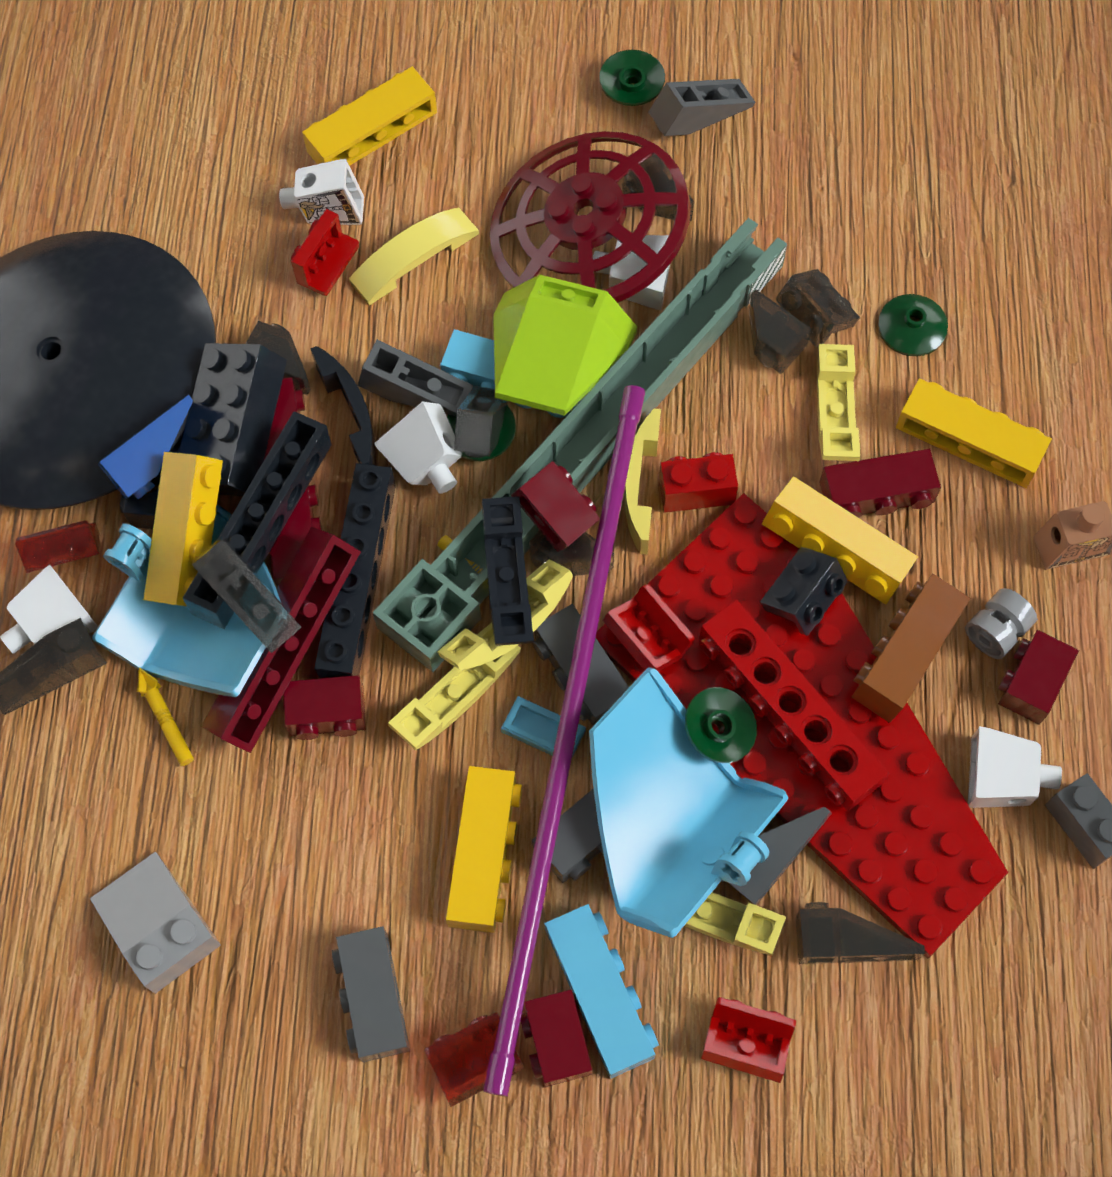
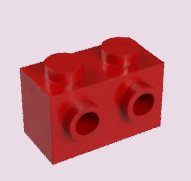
(698, 482)

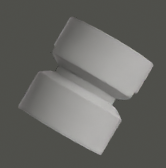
(1001, 623)

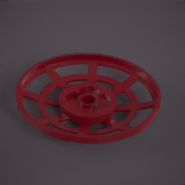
(601, 223)

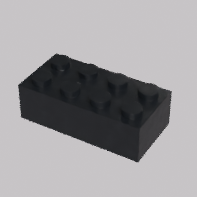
(234, 410)

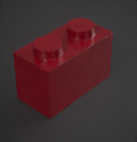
(556, 506)
(1037, 677)
(325, 707)
(557, 1039)

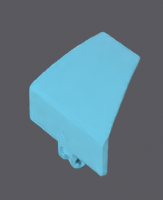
(167, 637)
(668, 813)

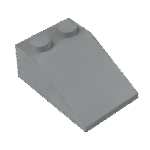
(154, 923)

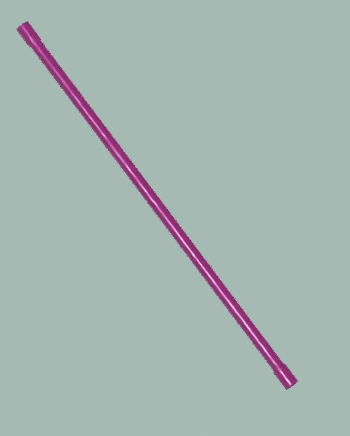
(502, 1057)

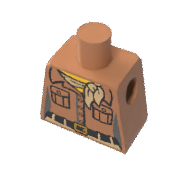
(1082, 533)

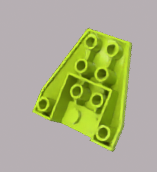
(556, 342)

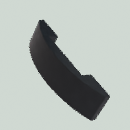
(337, 377)
(506, 571)

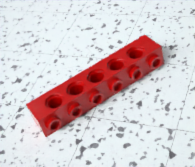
(737, 626)

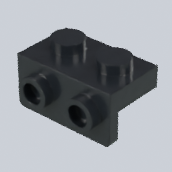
(805, 589)

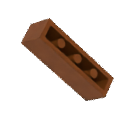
(910, 648)

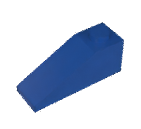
(141, 457)

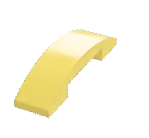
(410, 249)
(836, 403)
(640, 516)
(544, 590)
(447, 700)
(738, 923)

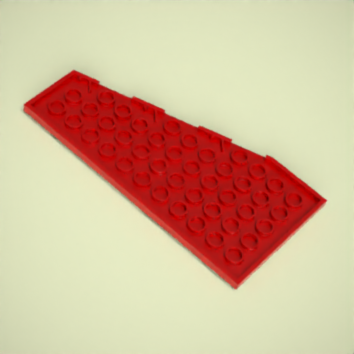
(914, 838)

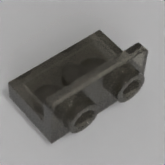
(817, 304)

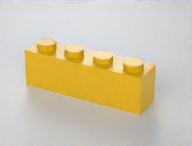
(371, 119)
(973, 432)
(181, 524)
(821, 525)
(482, 850)

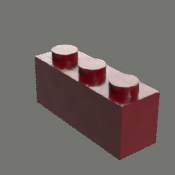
(883, 483)

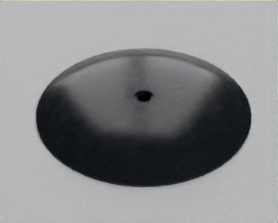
(91, 353)

